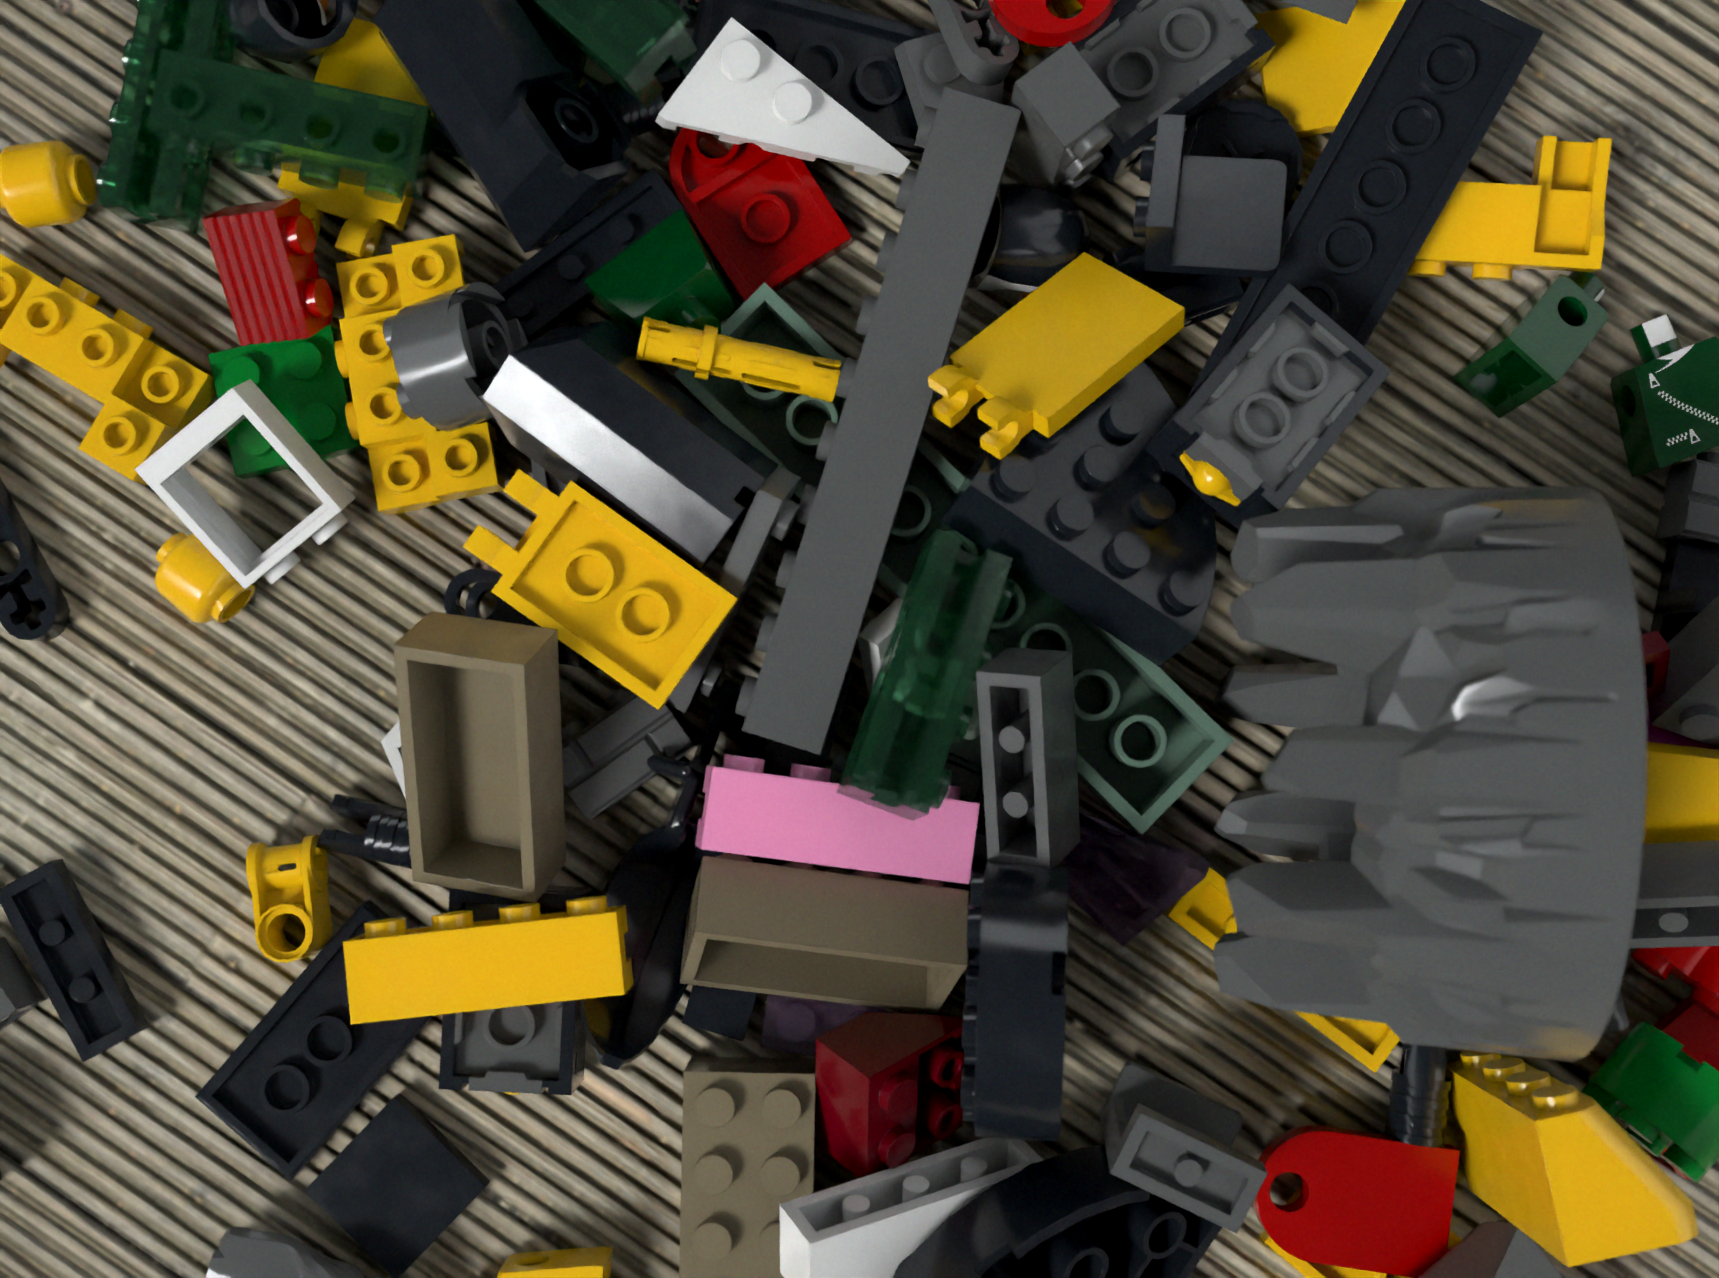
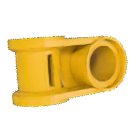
(289, 892)

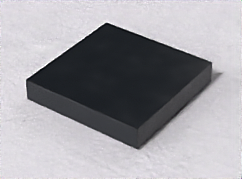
(397, 1186)

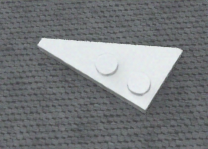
(761, 99)

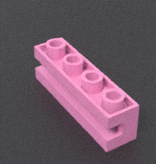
(811, 823)

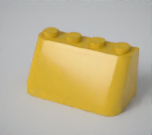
(1560, 1164)

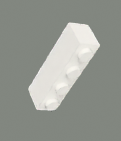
(885, 1216)

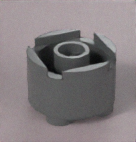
(450, 354)

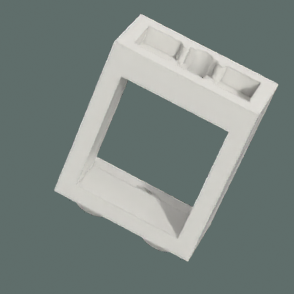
(181, 492)

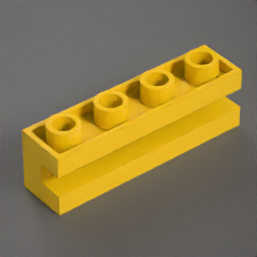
(487, 962)

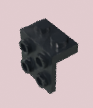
(1208, 210)

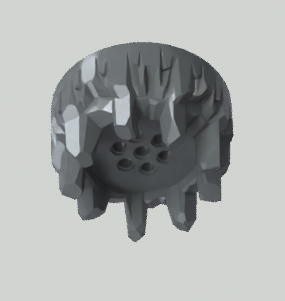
(1447, 766)

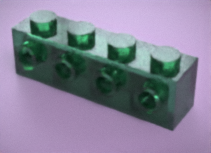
(290, 126)

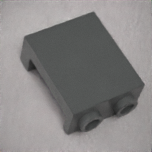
(1179, 1146)

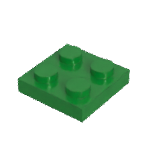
(305, 388)

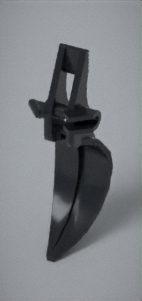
(656, 887)

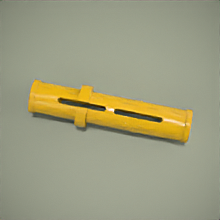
(737, 359)

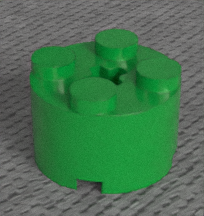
(1662, 1099)

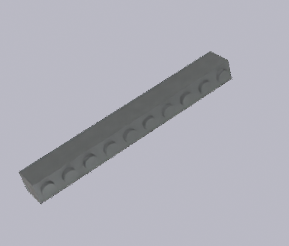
(880, 422)

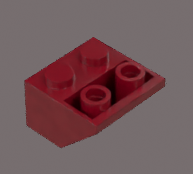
(887, 1088)

